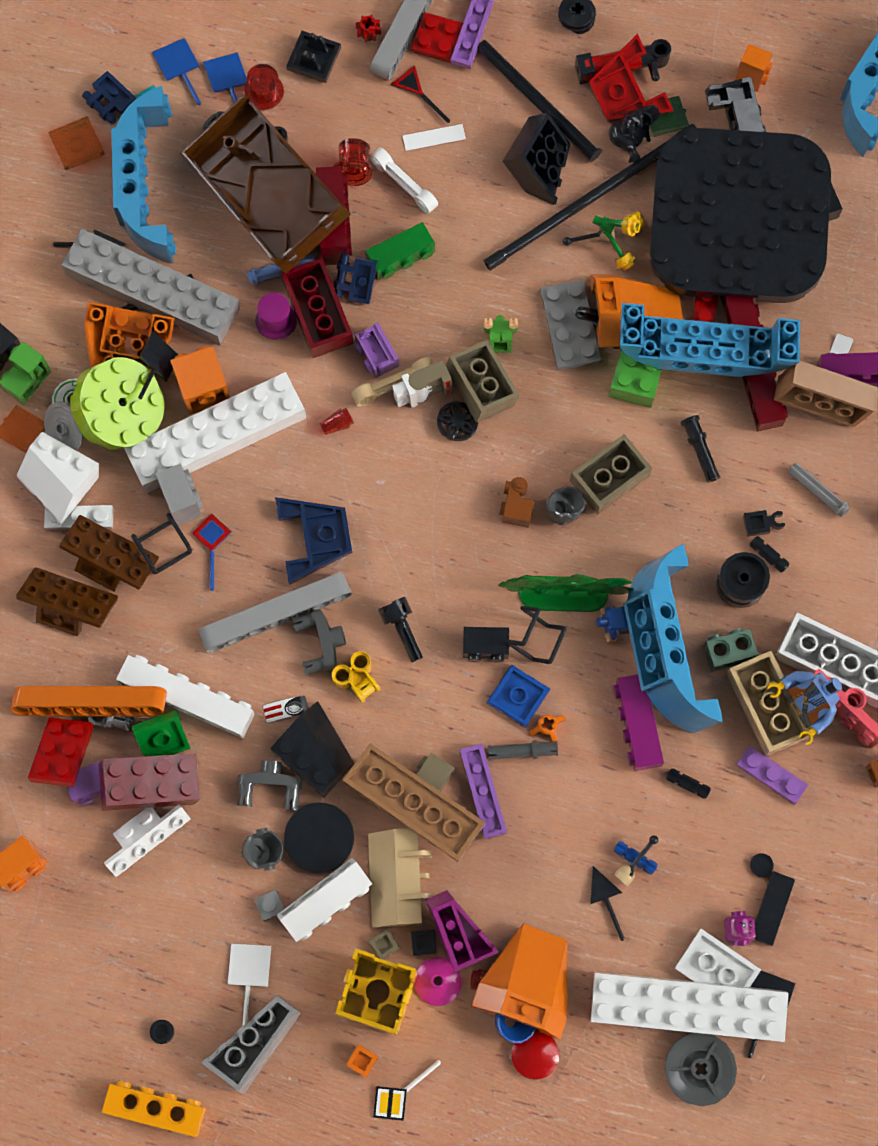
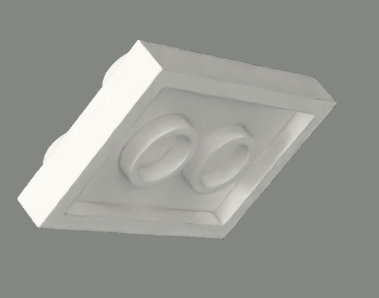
(715, 963)

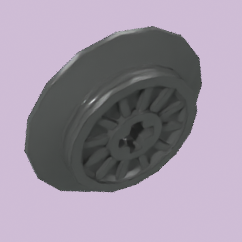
(719, 1069)

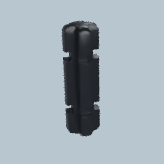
(769, 554)
(688, 783)

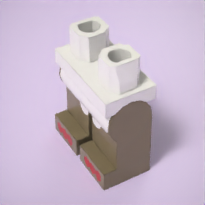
(423, 384)

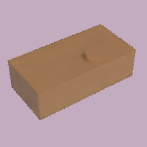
(826, 393)

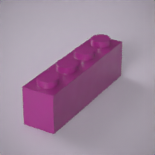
(639, 724)

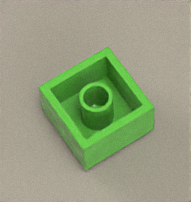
(634, 381)

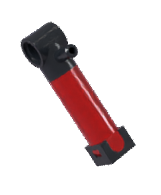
(588, 66)

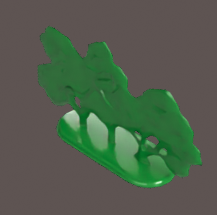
(565, 593)

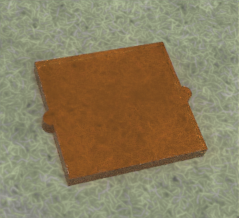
(21, 428)

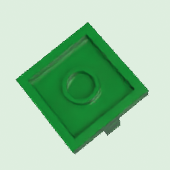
(161, 735)

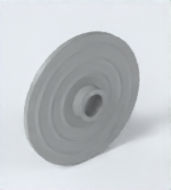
(61, 425)

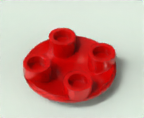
(536, 1056)

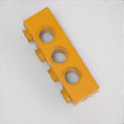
(116, 1106)

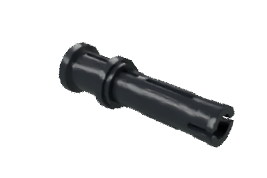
(698, 440)

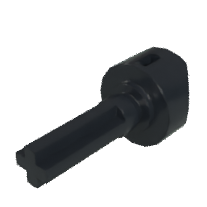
(396, 614)

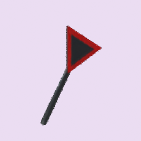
(410, 82)

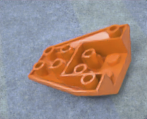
(614, 290)
(121, 332)
(528, 982)

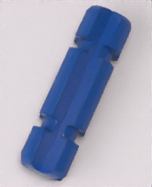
(631, 854)

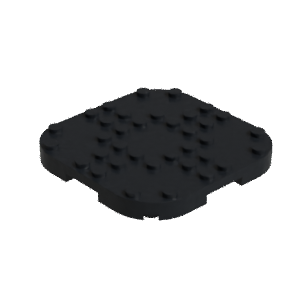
(740, 215)

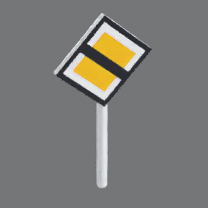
(391, 1101)

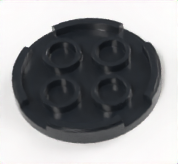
(319, 837)

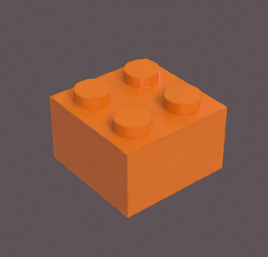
(19, 863)

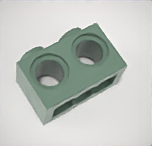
(733, 655)

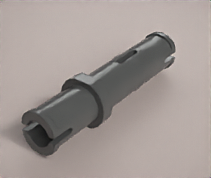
(523, 750)

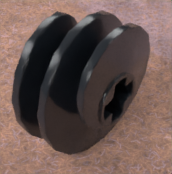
(577, 15)

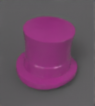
(275, 316)

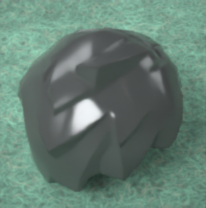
(565, 505)

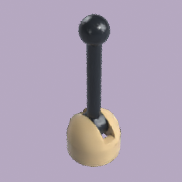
(567, 241)
(626, 873)

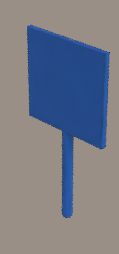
(177, 60)
(226, 73)

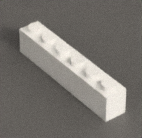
(188, 697)

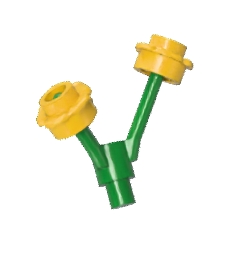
(630, 225)

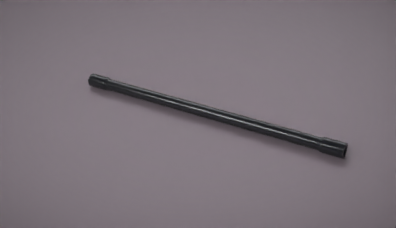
(501, 255)

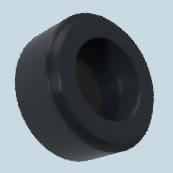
(162, 1031)

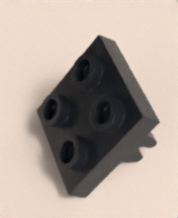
(313, 56)

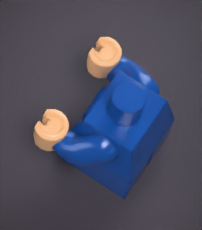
(613, 621)

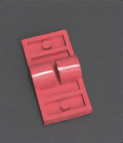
(854, 717)

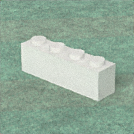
(324, 900)

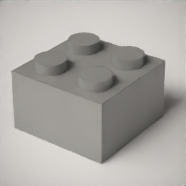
(178, 492)

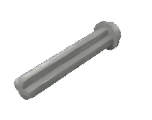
(819, 489)

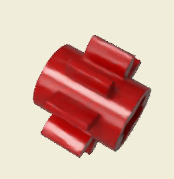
(365, 23)

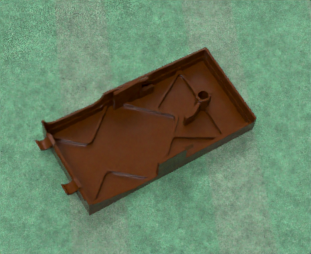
(265, 184)

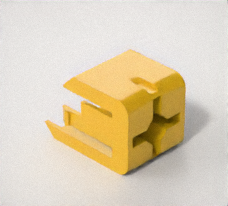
(356, 1003)

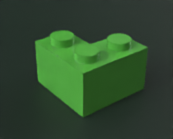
(27, 373)

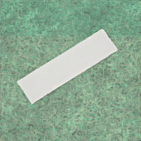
(434, 137)

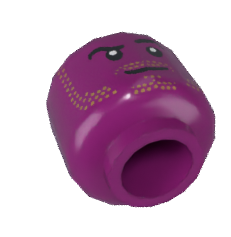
(739, 929)

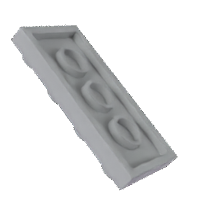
(571, 338)

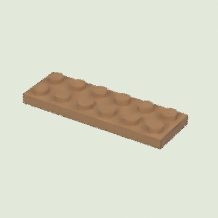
(413, 802)

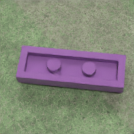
(772, 775)

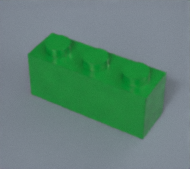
(401, 250)

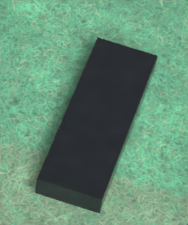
(772, 907)

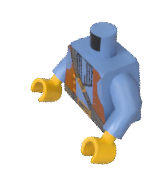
(811, 698)

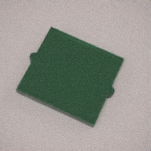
(670, 122)

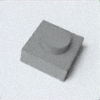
(269, 905)

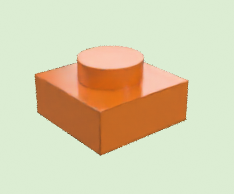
(362, 1061)

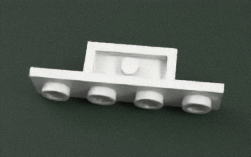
(142, 835)

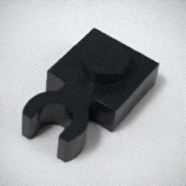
(759, 523)

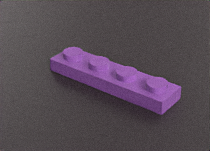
(471, 33)
(483, 791)

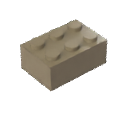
(482, 381)
(611, 474)

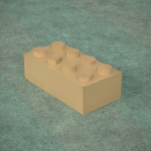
(770, 718)

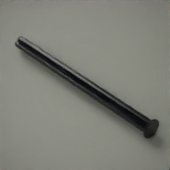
(539, 100)

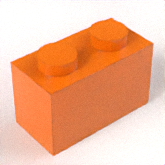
(755, 64)

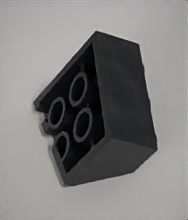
(538, 157)
(314, 750)

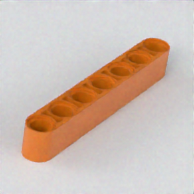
(89, 701)

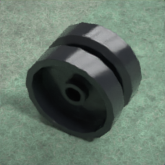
(739, 567)

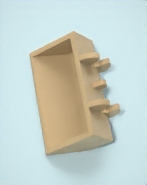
(396, 878)

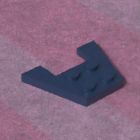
(324, 534)

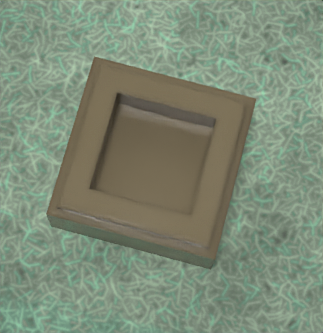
(384, 944)

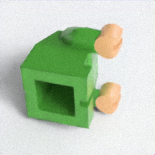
(500, 333)

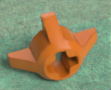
(549, 728)

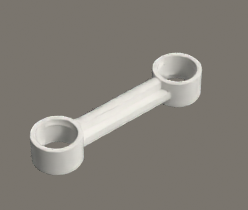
(422, 197)

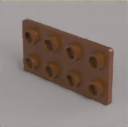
(106, 555)
(65, 602)

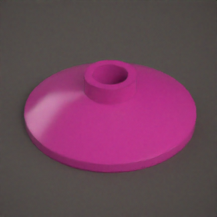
(432, 993)

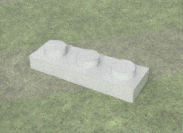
(97, 513)

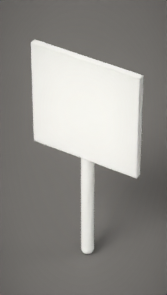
(249, 967)

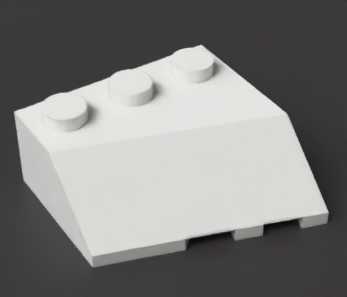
(57, 475)

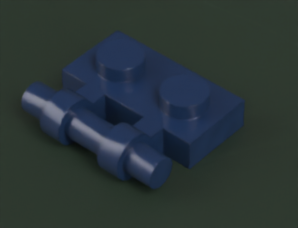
(113, 92)
(362, 278)

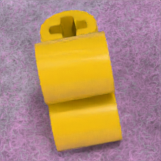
(359, 678)

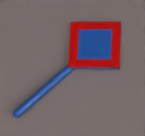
(212, 534)

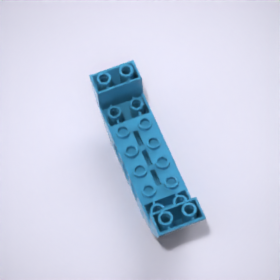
(857, 96)
(130, 170)
(708, 345)
(660, 645)

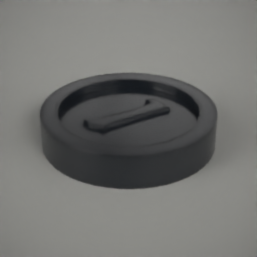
(761, 865)

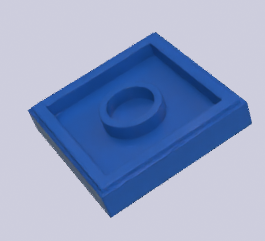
(518, 696)

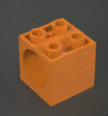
(200, 379)

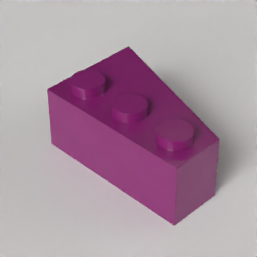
(852, 365)
(458, 933)

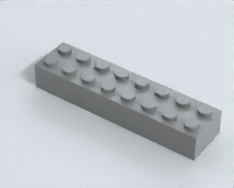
(150, 286)

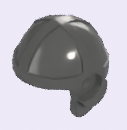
(262, 849)

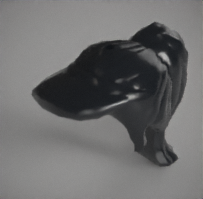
(632, 129)

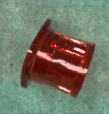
(264, 87)
(354, 161)

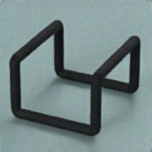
(138, 542)
(514, 644)

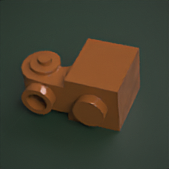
(516, 509)

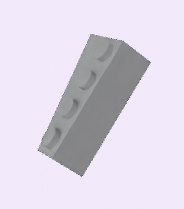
(251, 1047)

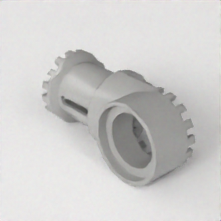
(111, 721)

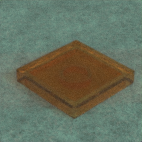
(76, 143)

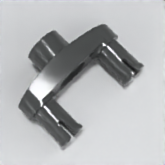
(329, 639)
(269, 774)

